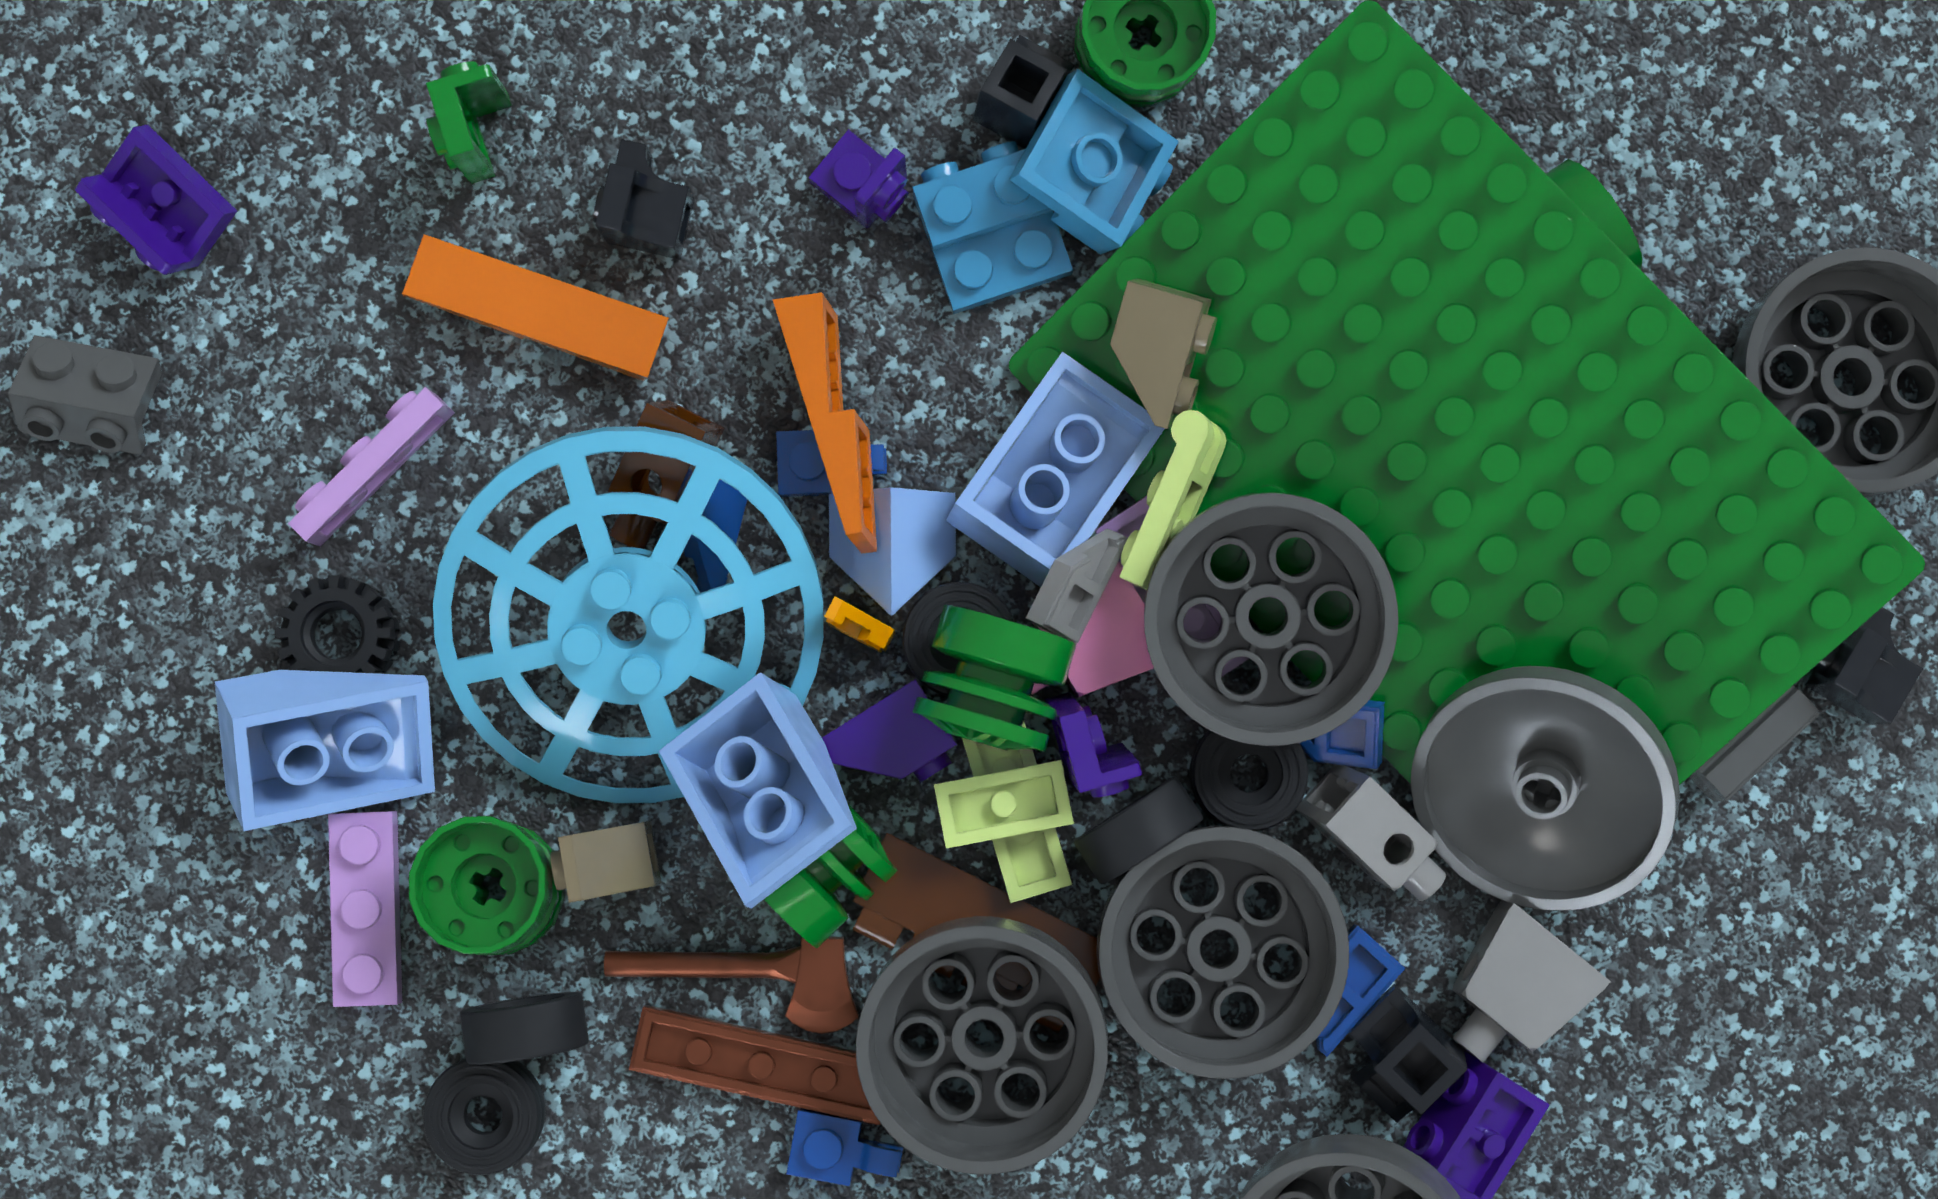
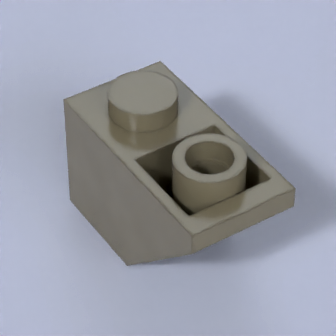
(1158, 343)
(606, 862)

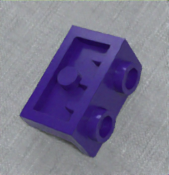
(1085, 753)
(1476, 1129)

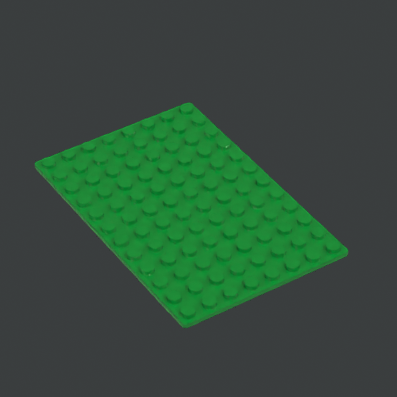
(1491, 405)

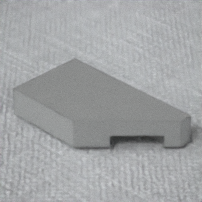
(1076, 585)

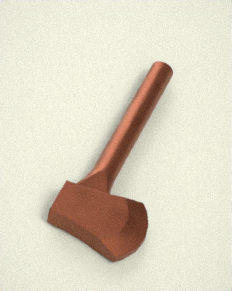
(821, 993)

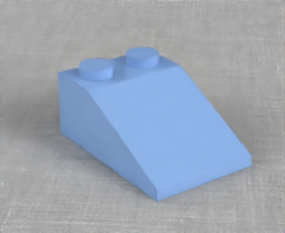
(1055, 470)
(322, 742)
(760, 786)

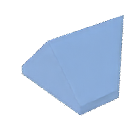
(911, 544)

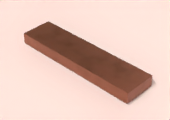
(750, 1063)

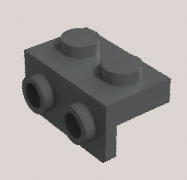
(84, 394)

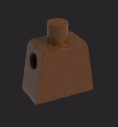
(674, 474)

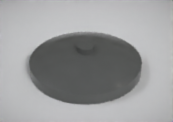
(1545, 788)

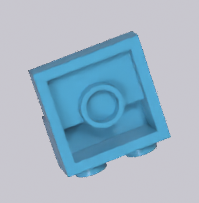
(1095, 163)
(988, 231)

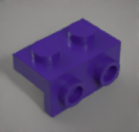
(157, 203)

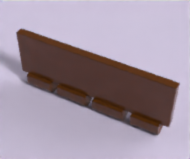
(934, 892)

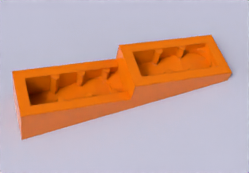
(535, 307)
(841, 435)

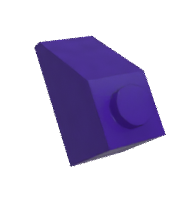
(892, 739)

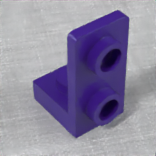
(862, 180)

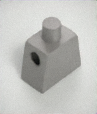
(1373, 831)
(1521, 984)

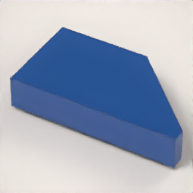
(1368, 977)

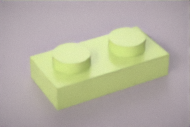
(1003, 804)

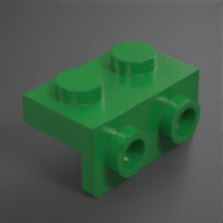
(458, 99)

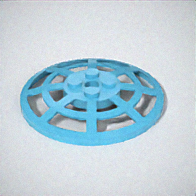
(617, 582)

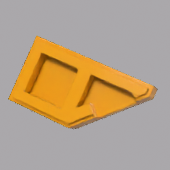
(859, 625)

